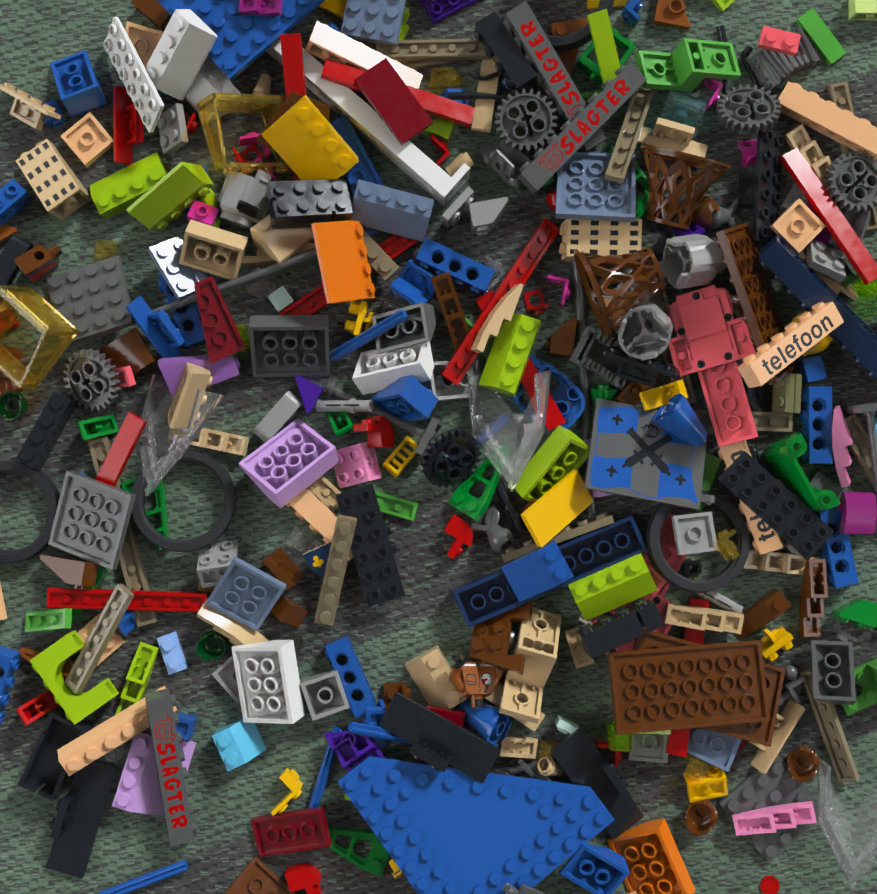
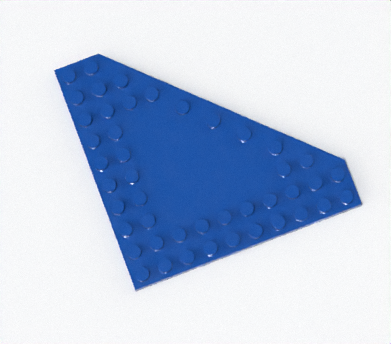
(471, 834)

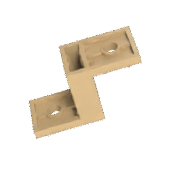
(540, 650)

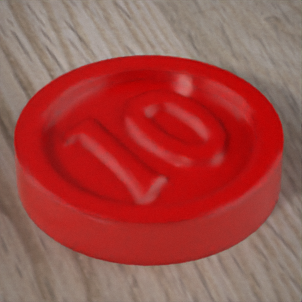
(769, 885)

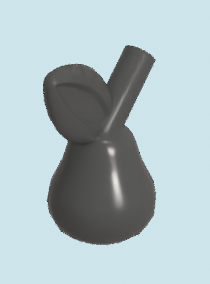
(726, 216)
(499, 537)

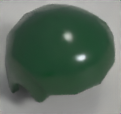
(13, 398)
(206, 650)

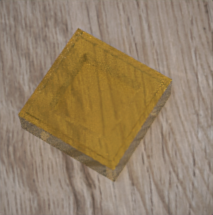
(105, 249)

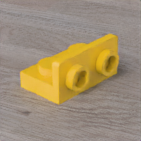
(712, 786)

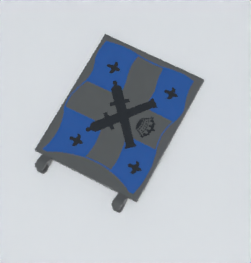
(642, 459)

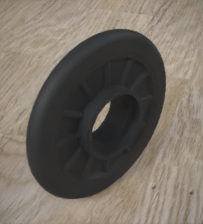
(755, 400)

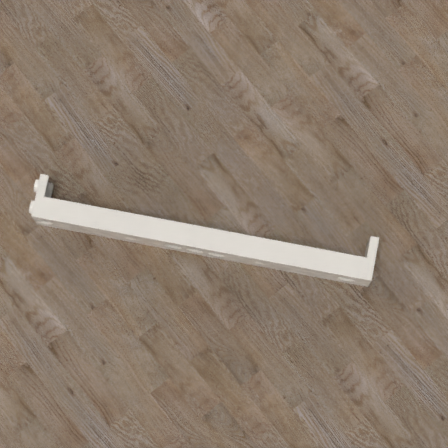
(373, 128)

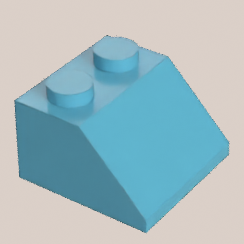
(238, 743)

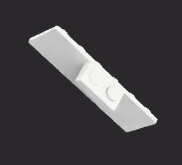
(133, 75)

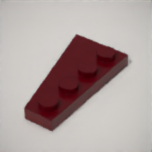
(217, 323)

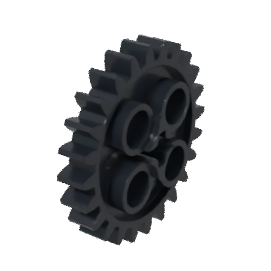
(460, 448)

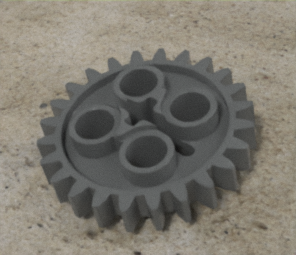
(748, 109)
(542, 116)
(848, 169)
(92, 379)

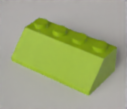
(127, 185)
(171, 196)
(510, 355)
(551, 463)
(613, 587)

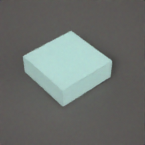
(280, 299)

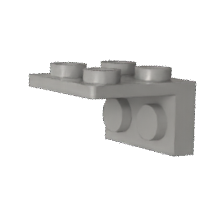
(214, 561)

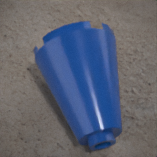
(681, 421)
(486, 721)

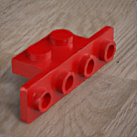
(126, 126)

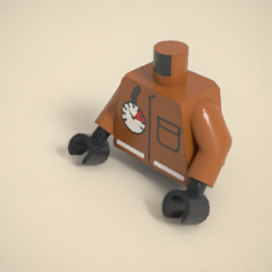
(474, 679)

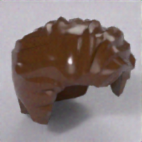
(703, 214)
(803, 764)
(701, 817)

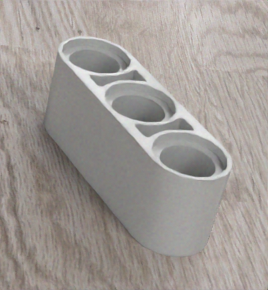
(278, 416)

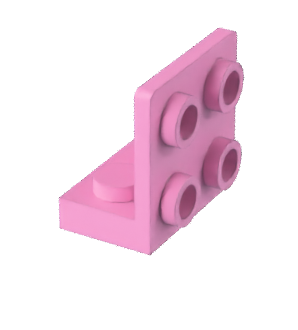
(356, 465)

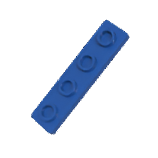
(157, 328)

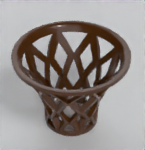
(682, 161)
(638, 275)

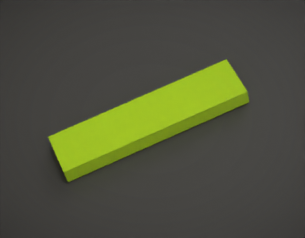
(604, 44)

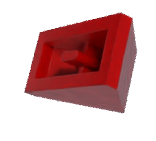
(37, 707)

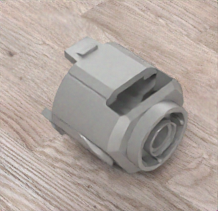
(244, 199)
(691, 261)
(638, 338)

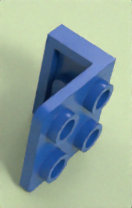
(413, 284)

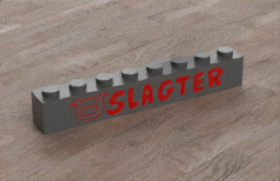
(548, 67)
(578, 131)
(169, 766)

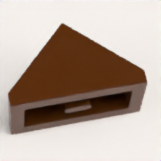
(289, 611)

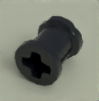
(686, 569)

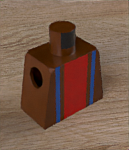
(38, 262)

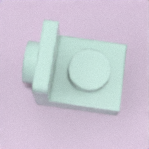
(565, 725)

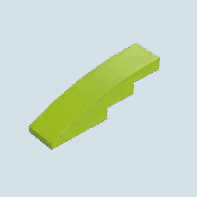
(138, 675)

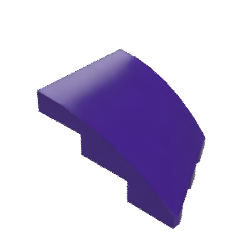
(352, 748)

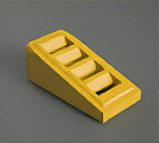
(391, 469)

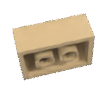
(282, 242)
(213, 250)
(193, 378)
(432, 677)

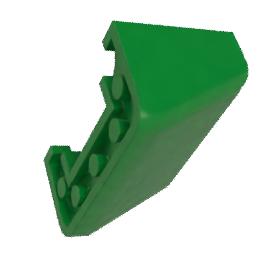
(783, 462)

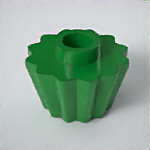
(602, 391)

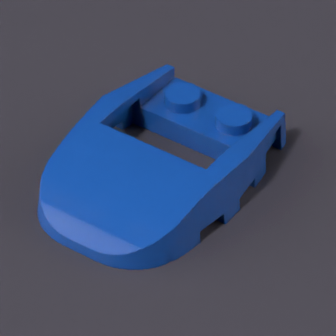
(566, 396)

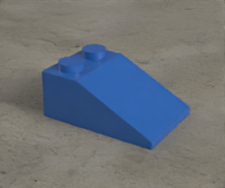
(78, 83)
(406, 399)
(537, 571)
(596, 869)

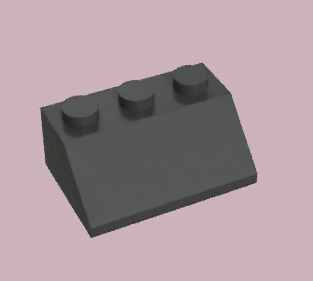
(413, 331)
(833, 672)

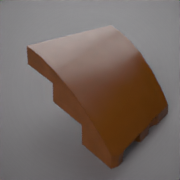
(129, 351)

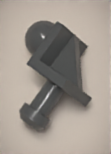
(792, 685)

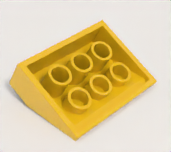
(310, 143)

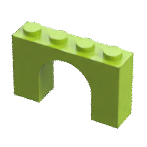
(50, 666)

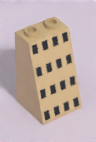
(53, 180)
(599, 237)

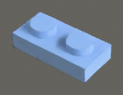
(172, 652)

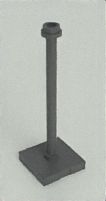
(869, 411)
(426, 436)

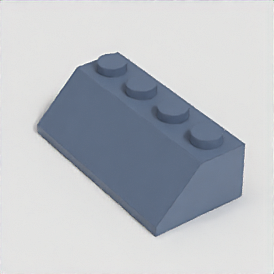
(391, 210)

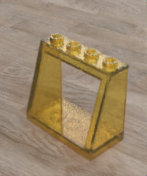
(237, 103)
(55, 337)

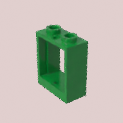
(592, 69)

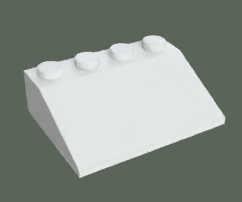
(268, 682)

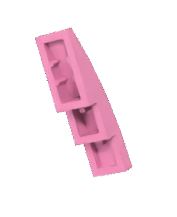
(840, 439)
(774, 817)

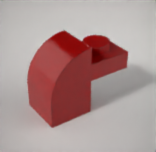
(379, 432)
(462, 532)
(304, 876)

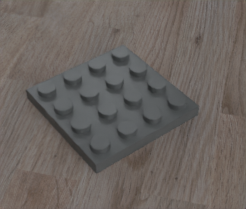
(93, 298)
(91, 519)
(769, 790)

